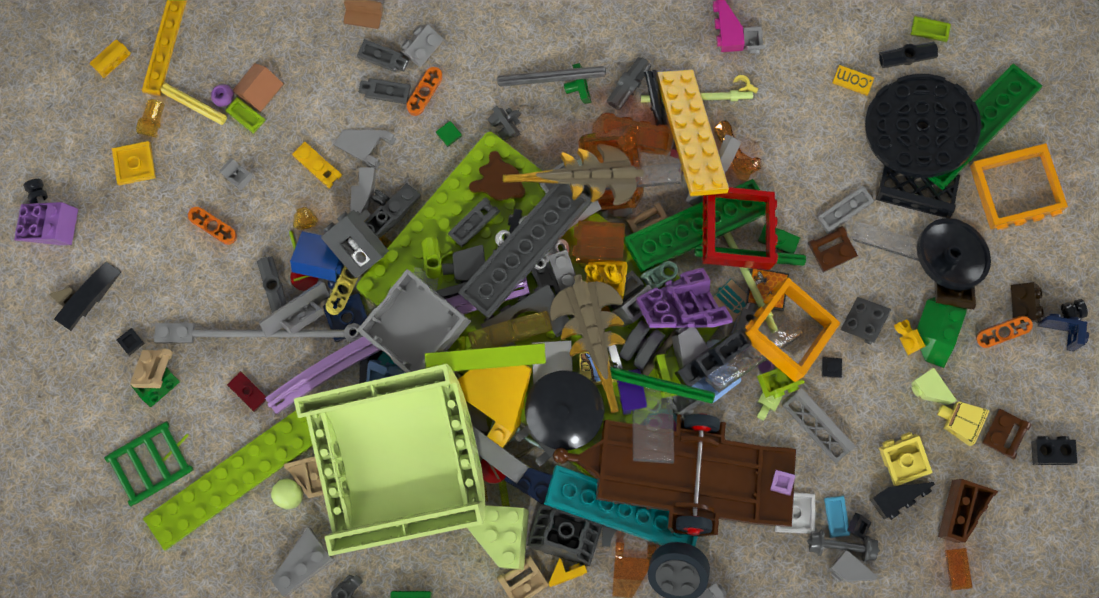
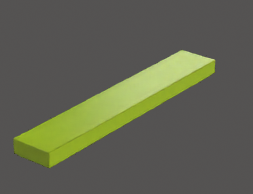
(488, 357)

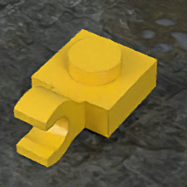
(911, 338)

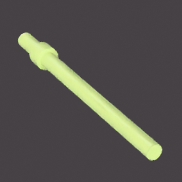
(733, 95)
(752, 286)

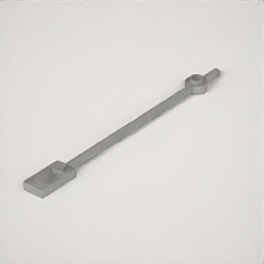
(186, 332)

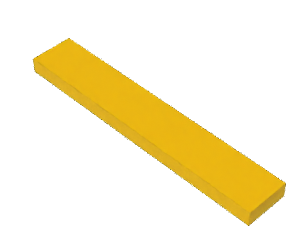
(163, 46)

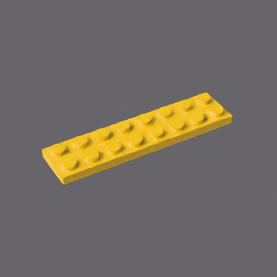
(692, 133)

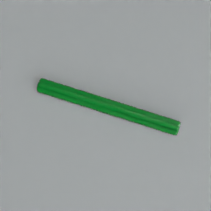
(783, 258)
(662, 385)

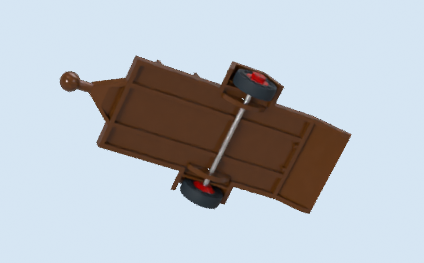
(710, 477)

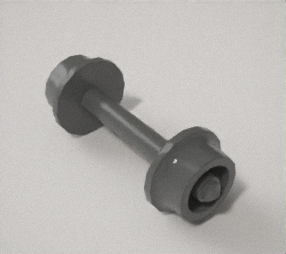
(868, 548)

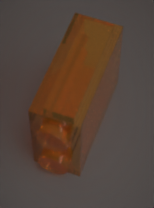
(598, 242)

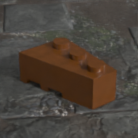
(963, 509)

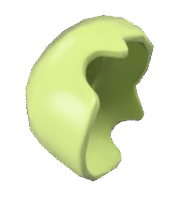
(287, 494)

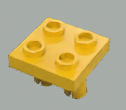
(609, 273)

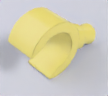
(749, 87)

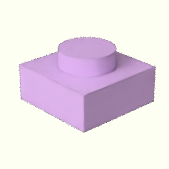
(783, 482)

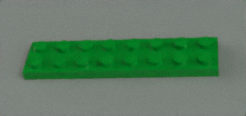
(997, 108)
(685, 229)

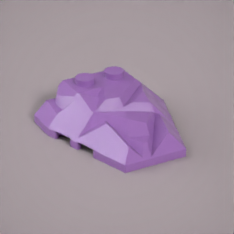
(683, 303)

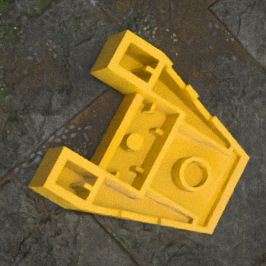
(498, 395)

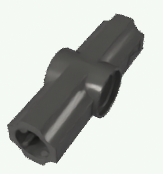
(628, 83)
(269, 274)

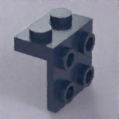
(1074, 326)

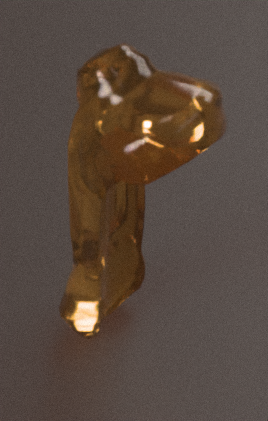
(742, 164)

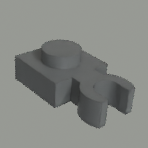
(605, 213)

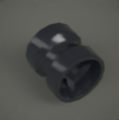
(35, 188)
(1075, 309)

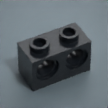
(1054, 455)

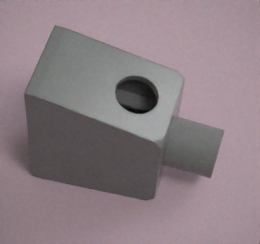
(465, 264)

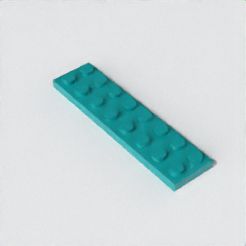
(577, 496)

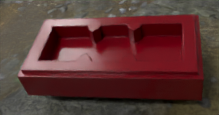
(247, 391)

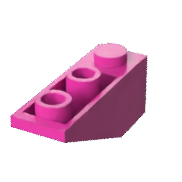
(731, 31)

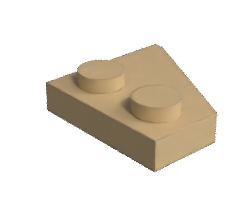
(306, 475)

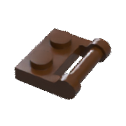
(835, 255)
(1000, 430)

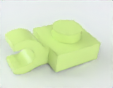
(767, 404)

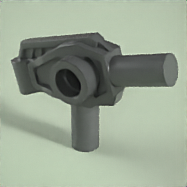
(347, 587)

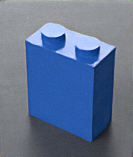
(315, 258)

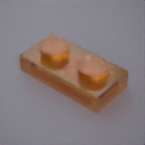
(958, 569)

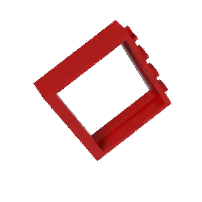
(736, 260)

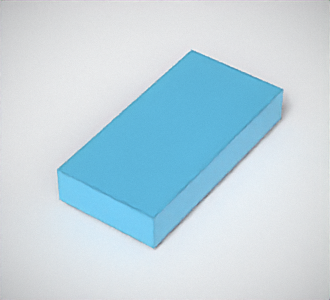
(836, 516)

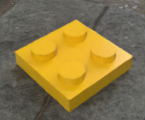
(133, 163)

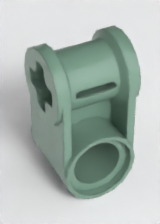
(658, 276)

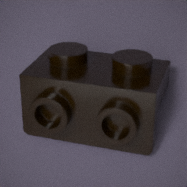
(1027, 301)

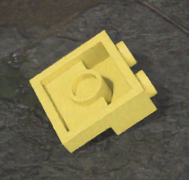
(905, 458)

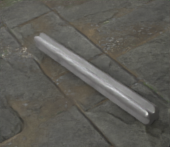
(551, 76)

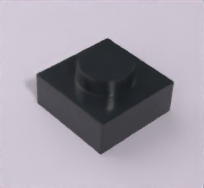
(130, 341)
(831, 367)
(859, 526)

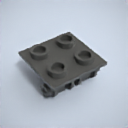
(866, 320)

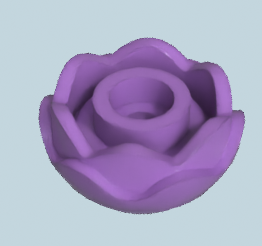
(223, 100)

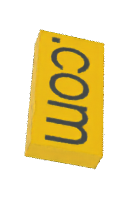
(853, 80)

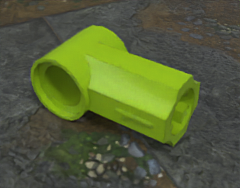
(431, 258)

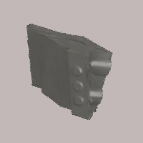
(564, 535)

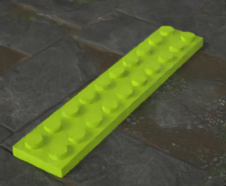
(229, 480)

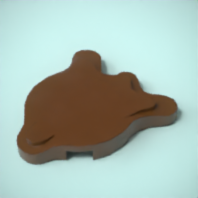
(493, 180)

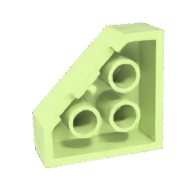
(504, 535)

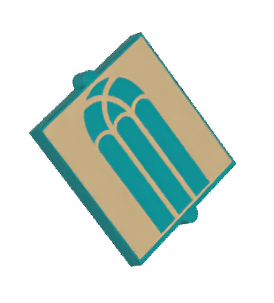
(731, 297)

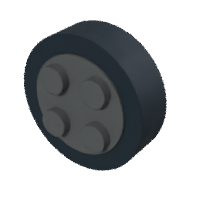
(679, 571)

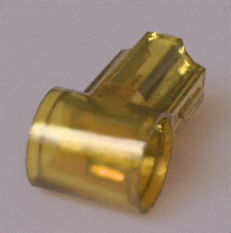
(150, 122)

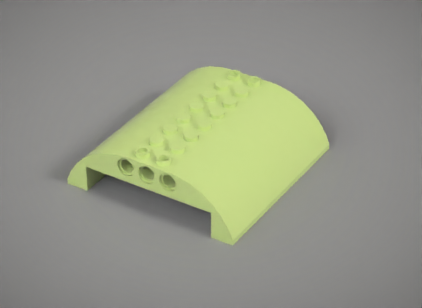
(395, 458)

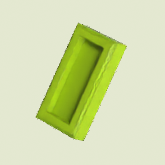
(930, 29)
(245, 115)

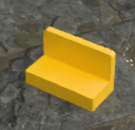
(110, 58)

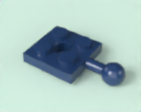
(353, 306)

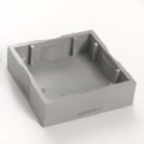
(413, 323)

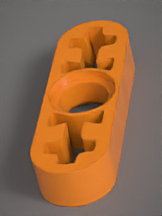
(427, 77)
(204, 227)
(1016, 321)

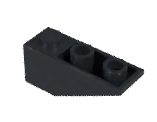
(894, 498)

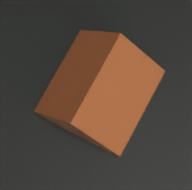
(258, 86)

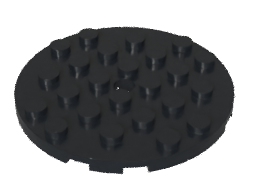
(915, 152)

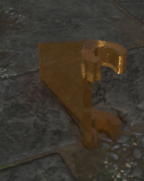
(629, 571)

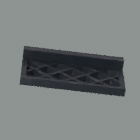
(932, 205)

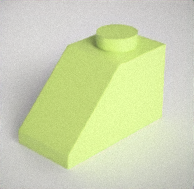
(932, 388)

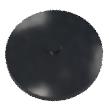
(953, 254)
(564, 410)

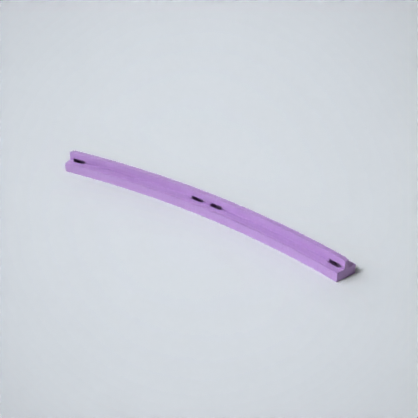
(350, 356)

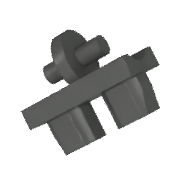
(507, 120)

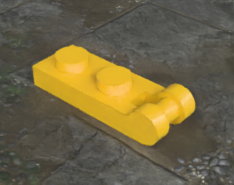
(316, 164)

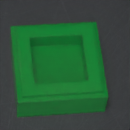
(448, 133)

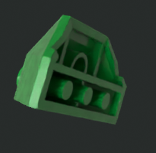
(939, 330)

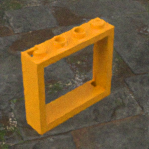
(1019, 219)
(773, 352)

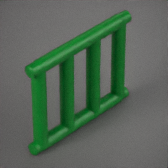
(129, 449)

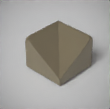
(63, 295)

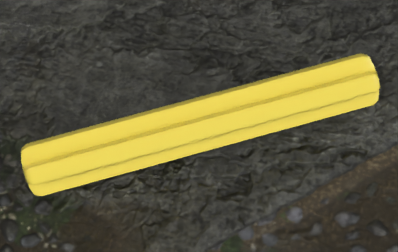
(193, 104)

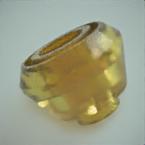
(304, 219)

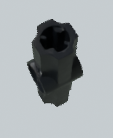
(919, 53)

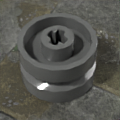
(640, 344)

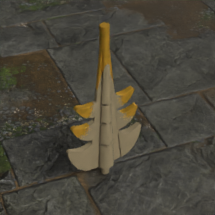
(613, 172)
(585, 303)

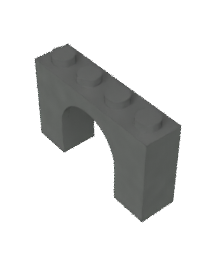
(538, 302)

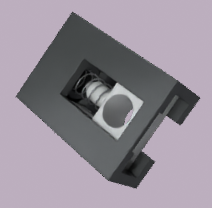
(361, 240)

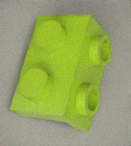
(777, 382)

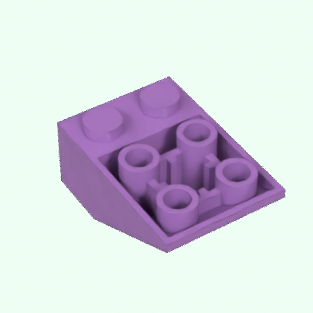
(46, 223)

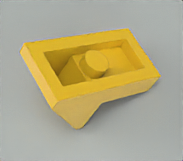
(560, 575)

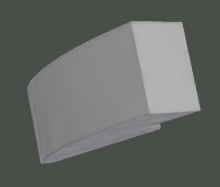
(362, 194)

